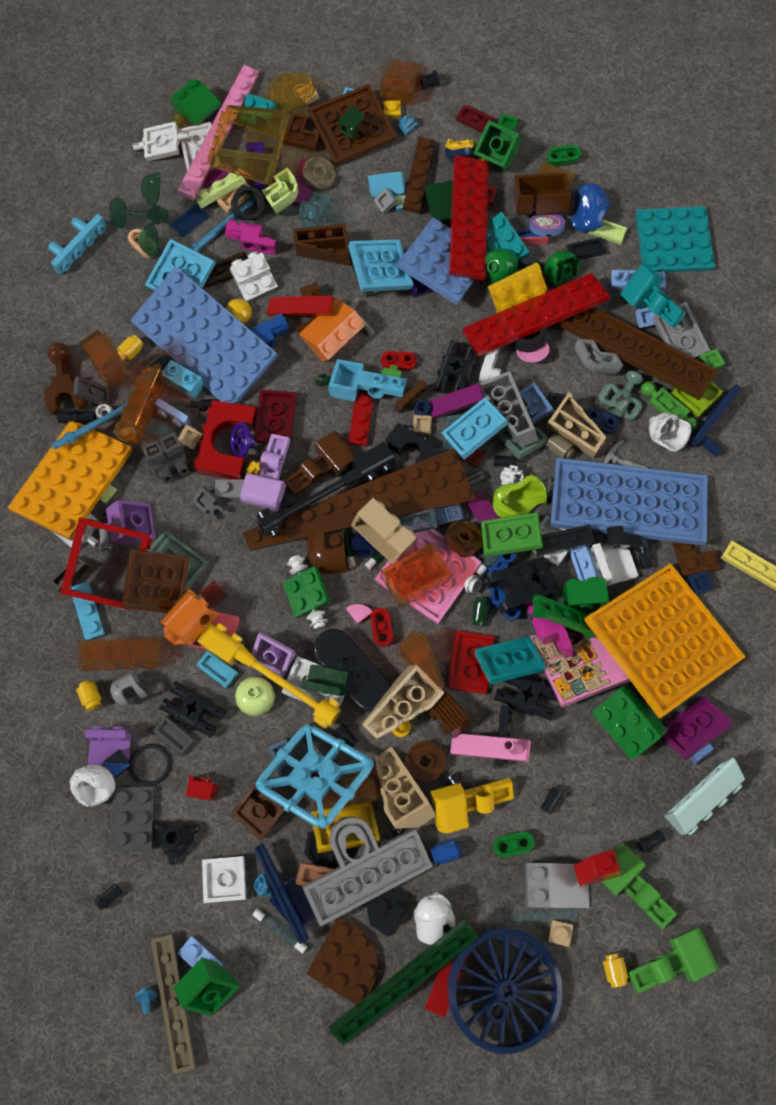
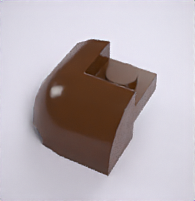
(327, 552)

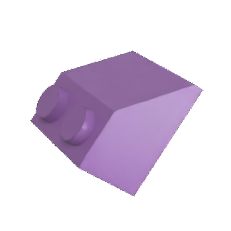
(133, 516)

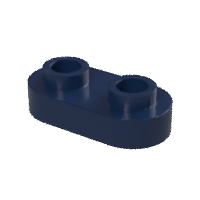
(602, 419)

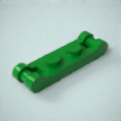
(561, 614)

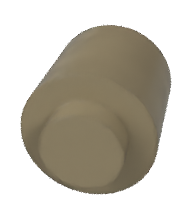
(560, 446)

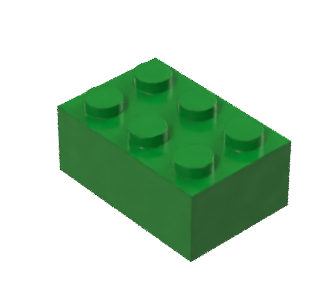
(629, 721)

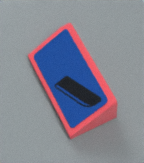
(530, 238)

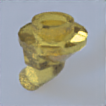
(178, 119)

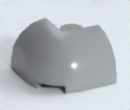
(596, 359)

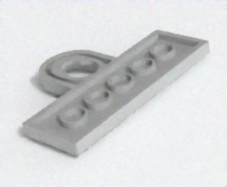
(364, 876)

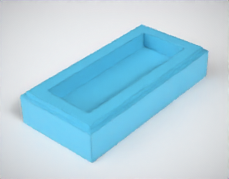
(217, 669)

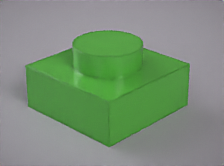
(712, 359)

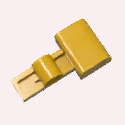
(453, 803)

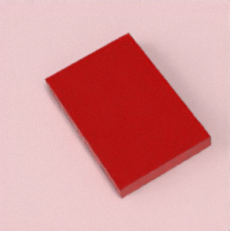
(465, 669)

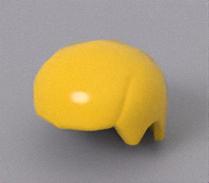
(240, 309)

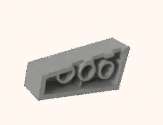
(505, 397)

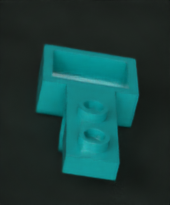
(644, 289)

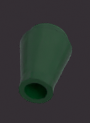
(480, 611)

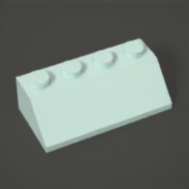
(705, 797)

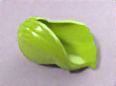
(520, 497)

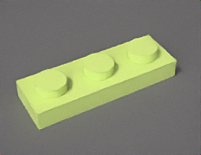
(219, 189)

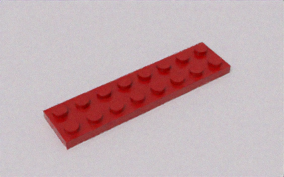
(469, 218)
(535, 314)

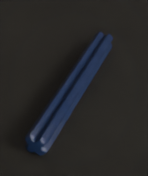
(281, 893)

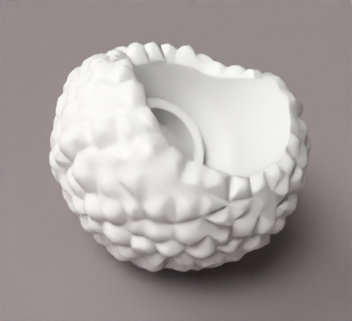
(92, 785)

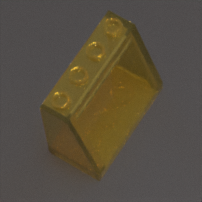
(250, 165)

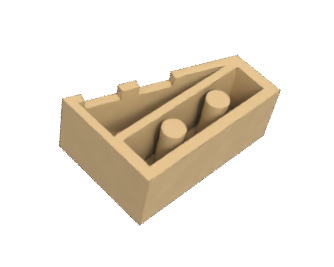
(576, 427)

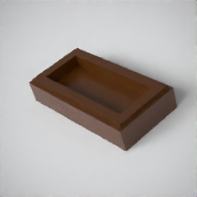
(411, 396)

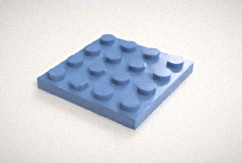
(429, 262)

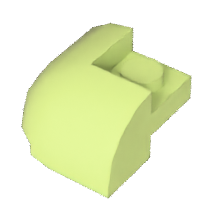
(283, 191)

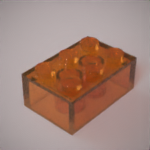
(416, 575)

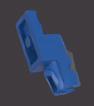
(269, 328)

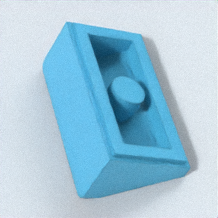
(392, 181)

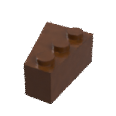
(323, 243)

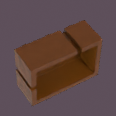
(541, 193)

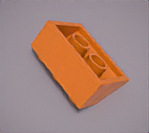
(331, 332)

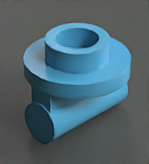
(407, 124)
(263, 886)
(144, 996)

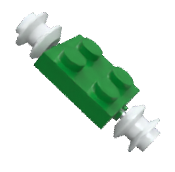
(306, 592)

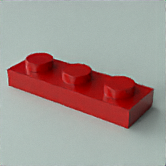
(361, 420)

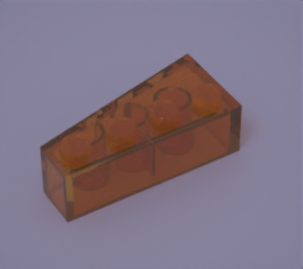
(104, 358)
(119, 654)

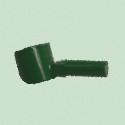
(325, 378)

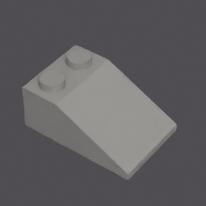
(554, 886)

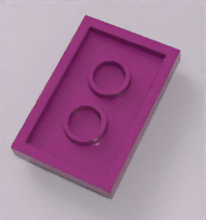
(695, 728)

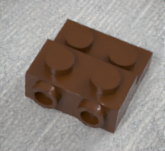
(258, 812)

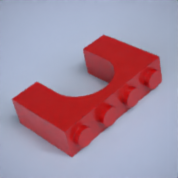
(220, 417)

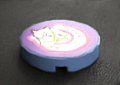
(547, 224)

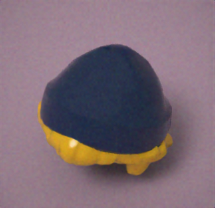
(461, 148)

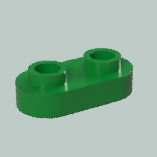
(562, 154)
(513, 844)

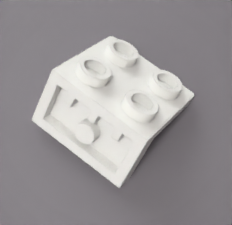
(614, 564)

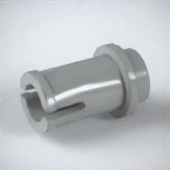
(105, 541)

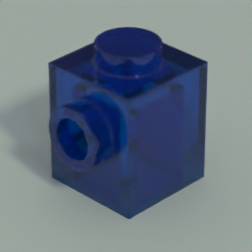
(362, 546)

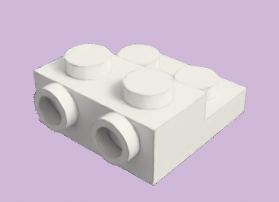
(253, 276)

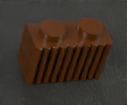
(450, 715)

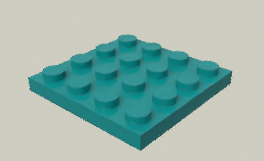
(675, 239)

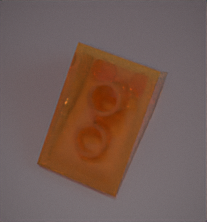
(400, 81)
(417, 651)

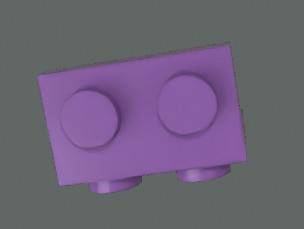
(106, 742)

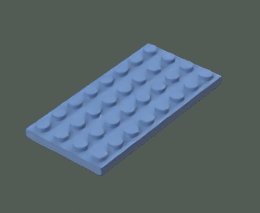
(204, 337)
(640, 499)

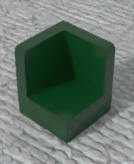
(350, 121)

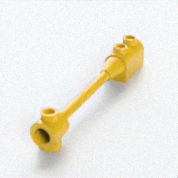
(231, 649)

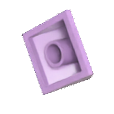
(273, 654)

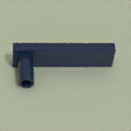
(700, 435)

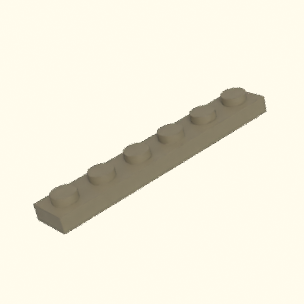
(174, 1016)

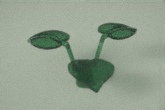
(148, 237)

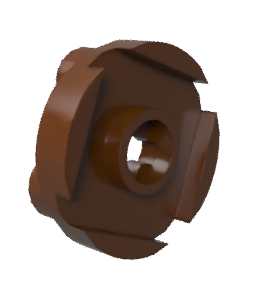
(463, 547)
(432, 752)

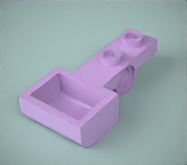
(266, 488)

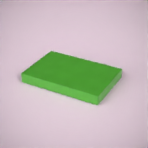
(511, 534)

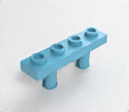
(81, 241)

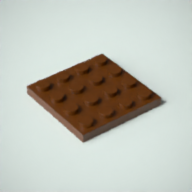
(372, 132)

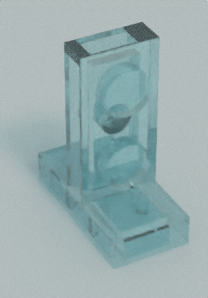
(313, 210)

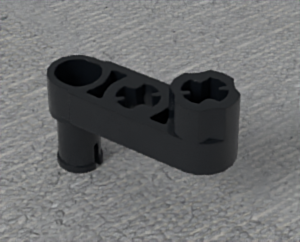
(642, 545)

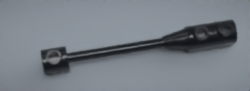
(363, 468)

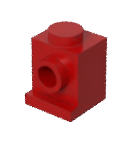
(202, 789)

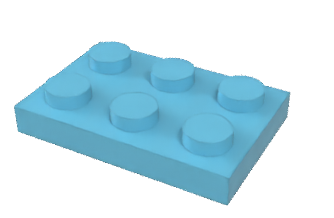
(474, 428)

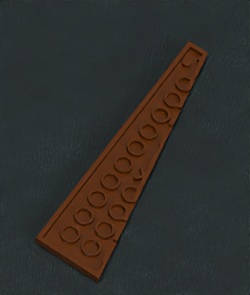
(410, 490)

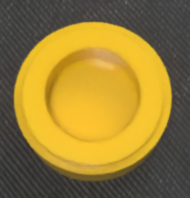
(402, 730)

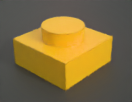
(392, 109)

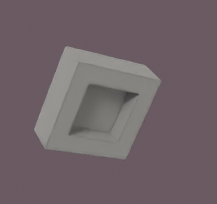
(385, 200)

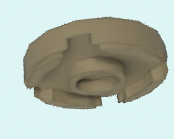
(318, 173)

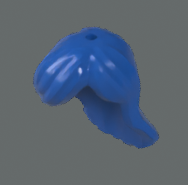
(590, 207)

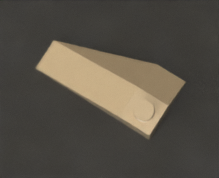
(404, 700)
(401, 795)

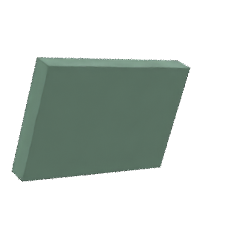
(171, 545)

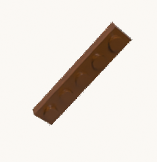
(418, 174)

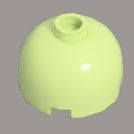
(255, 696)

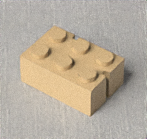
(383, 530)

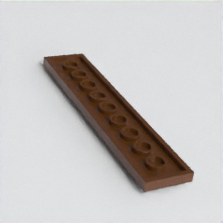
(642, 351)

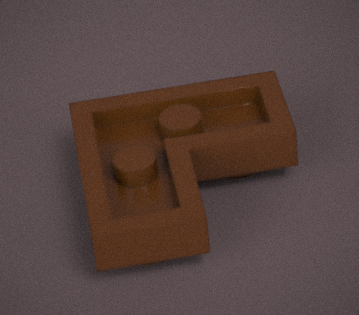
(298, 136)
(693, 563)

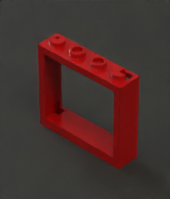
(75, 553)

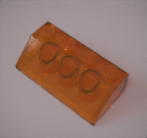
(141, 405)

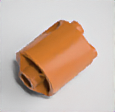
(187, 619)

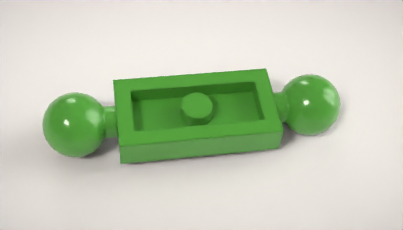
(665, 402)

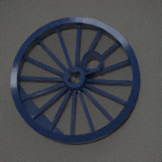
(524, 943)

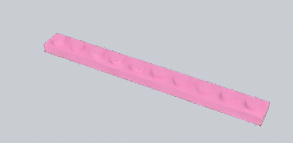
(201, 164)

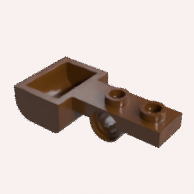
(333, 456)

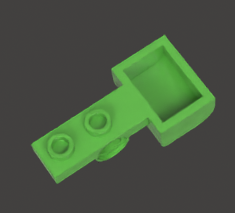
(637, 889)
(688, 955)

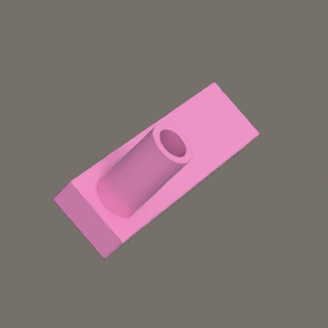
(491, 747)

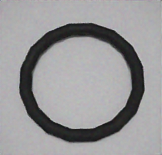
(167, 767)

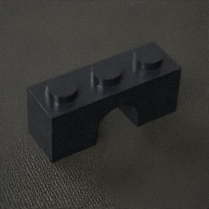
(403, 437)

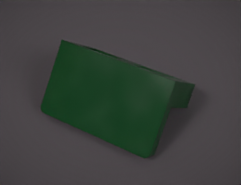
(326, 680)

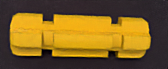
(253, 468)

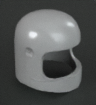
(120, 684)

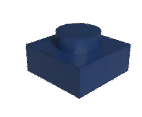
(700, 583)

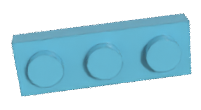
(88, 614)

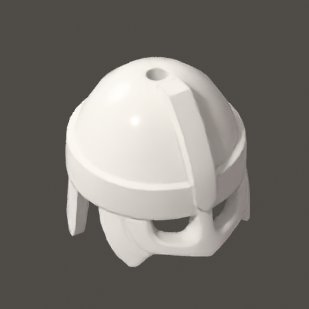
(669, 431)
(430, 917)

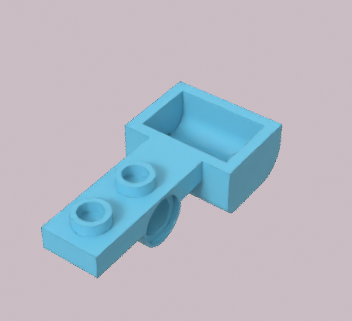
(350, 377)

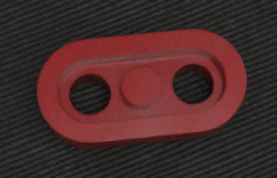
(399, 360)
(381, 628)

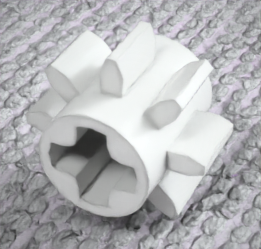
(511, 475)

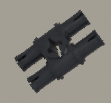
(448, 365)
(531, 706)
(193, 719)

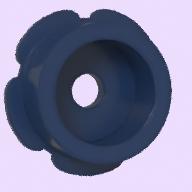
(422, 404)

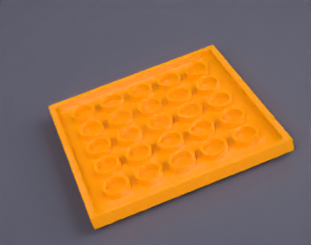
(664, 639)

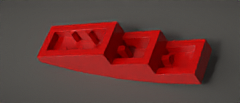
(437, 1000)

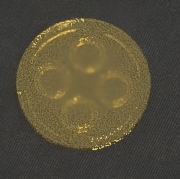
(291, 91)

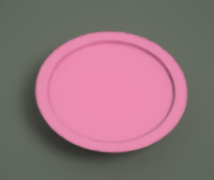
(535, 356)

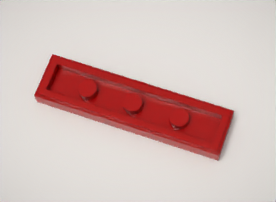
(301, 306)

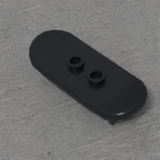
(365, 681)

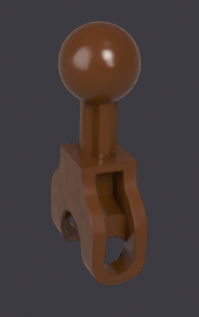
(63, 384)

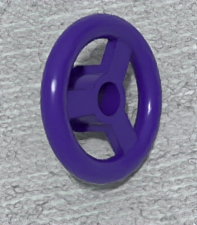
(244, 440)

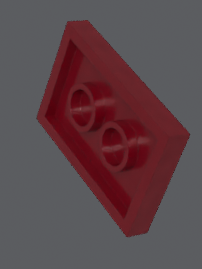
(274, 415)

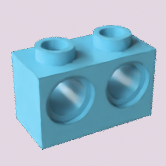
(183, 380)

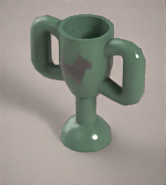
(622, 398)

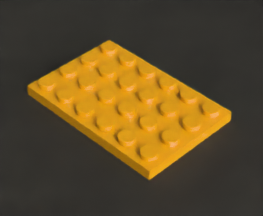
(70, 481)

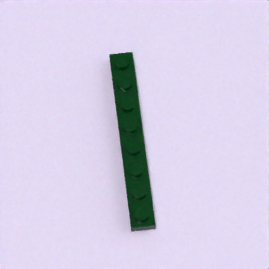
(403, 982)

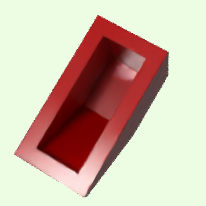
(597, 868)

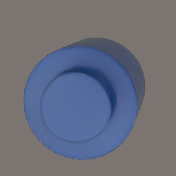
(446, 851)

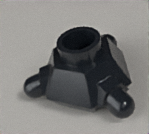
(175, 838)

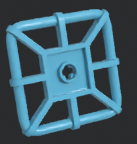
(318, 786)

